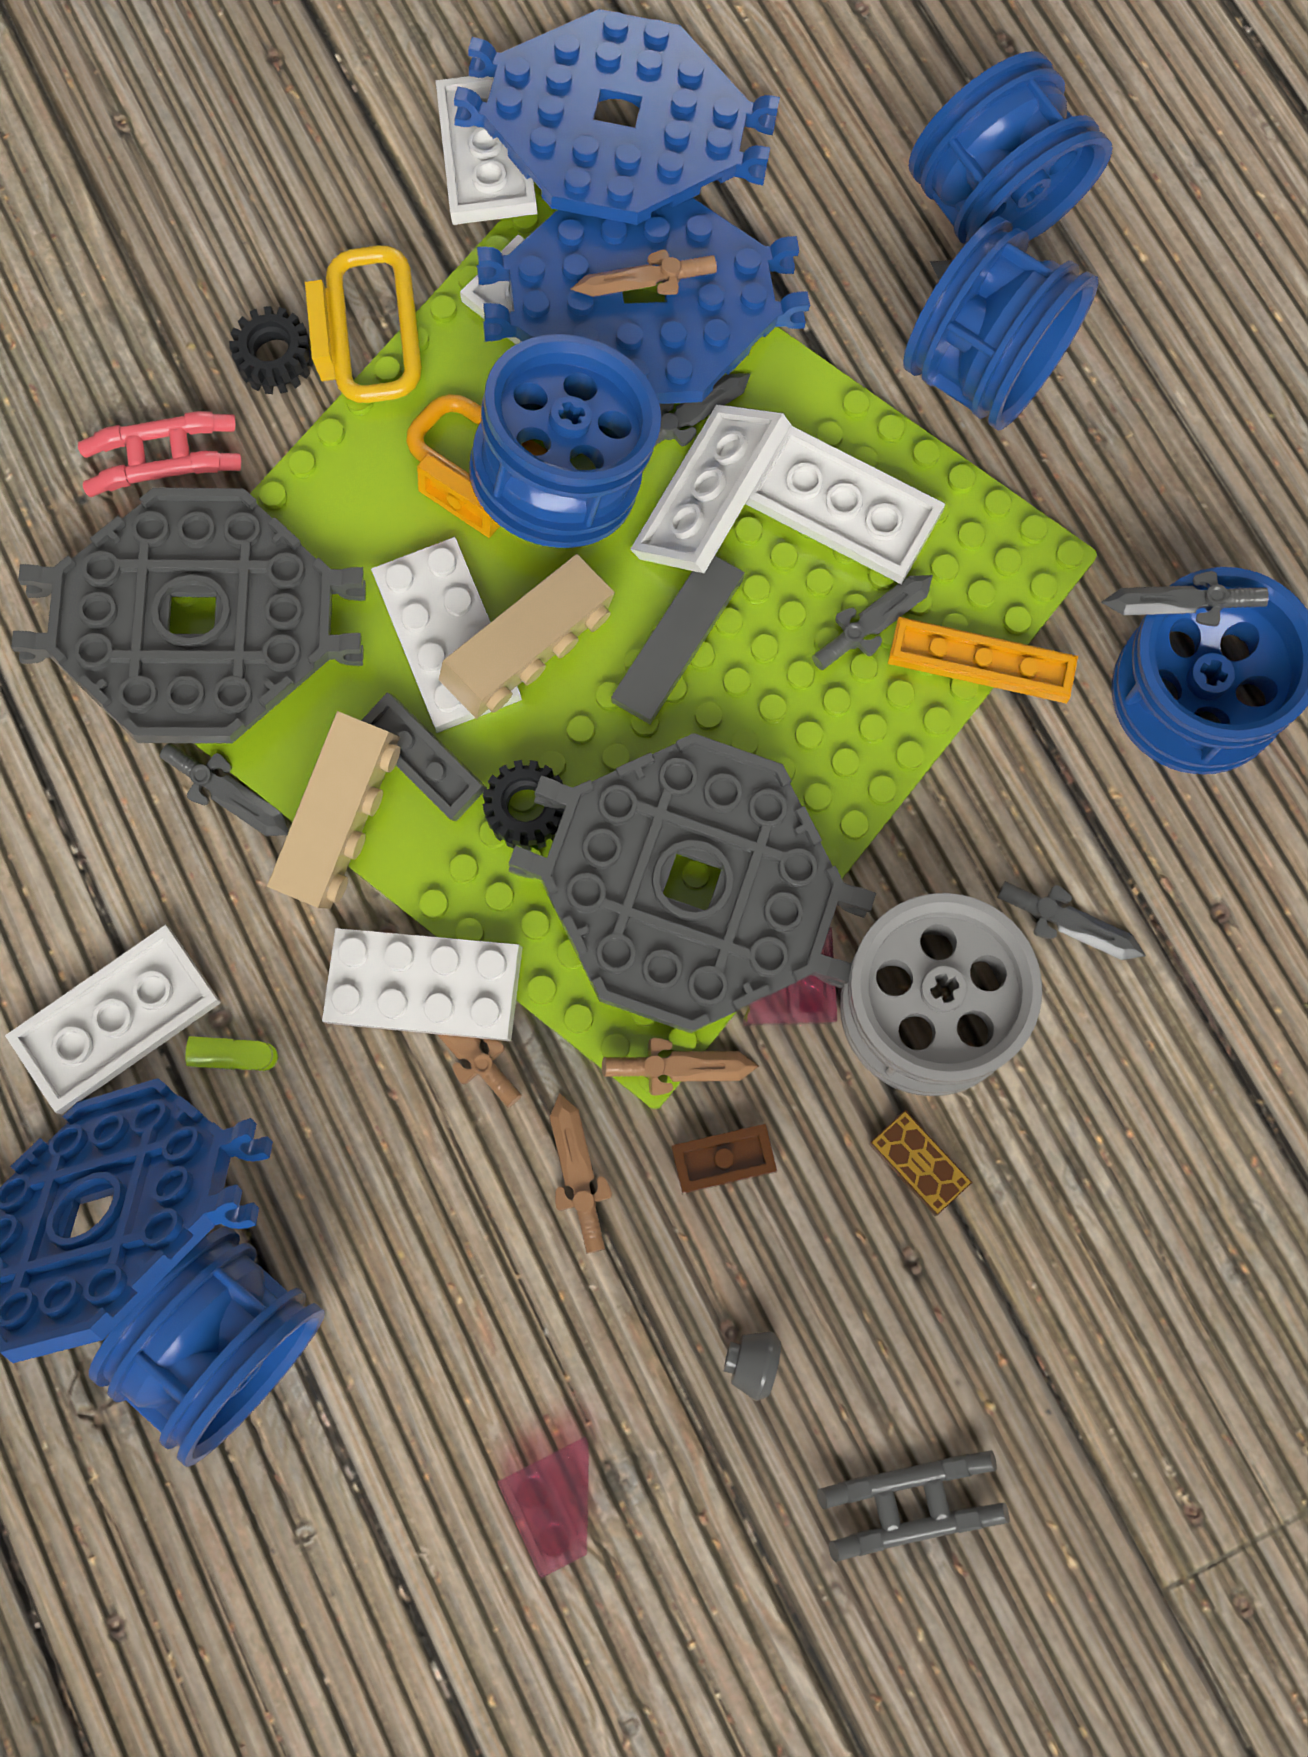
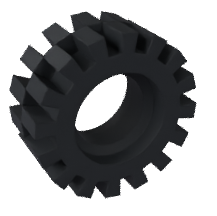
(265, 329)
(497, 800)

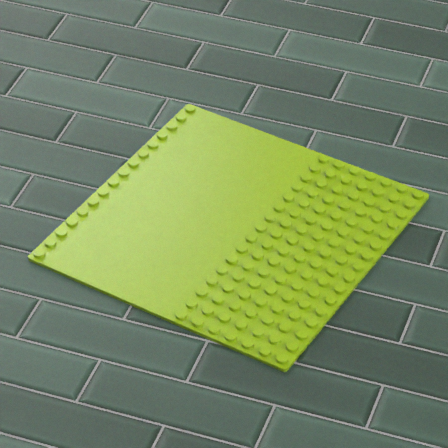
(845, 733)

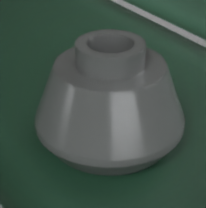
(754, 1363)

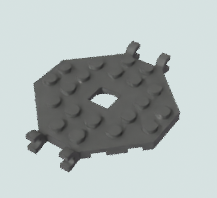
(190, 688)
(667, 955)

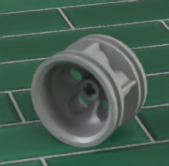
(976, 935)

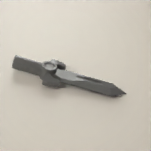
(689, 414)
(1187, 599)
(873, 620)
(225, 791)
(1071, 921)

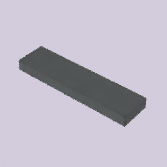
(677, 639)

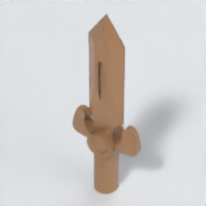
(643, 276)
(481, 1065)
(679, 1066)
(577, 1173)

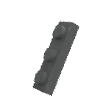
(426, 759)

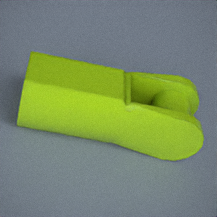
(230, 1054)

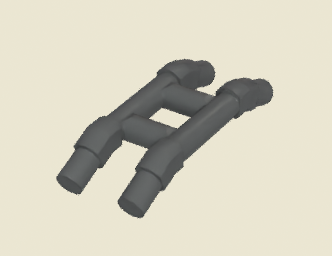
(941, 1520)

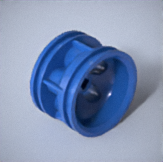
(1009, 150)
(998, 323)
(577, 402)
(1275, 664)
(206, 1345)

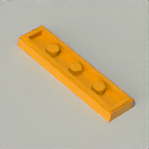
(983, 660)

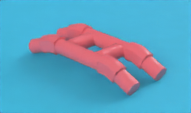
(181, 461)

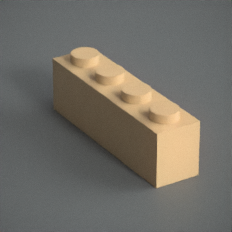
(526, 637)
(334, 812)

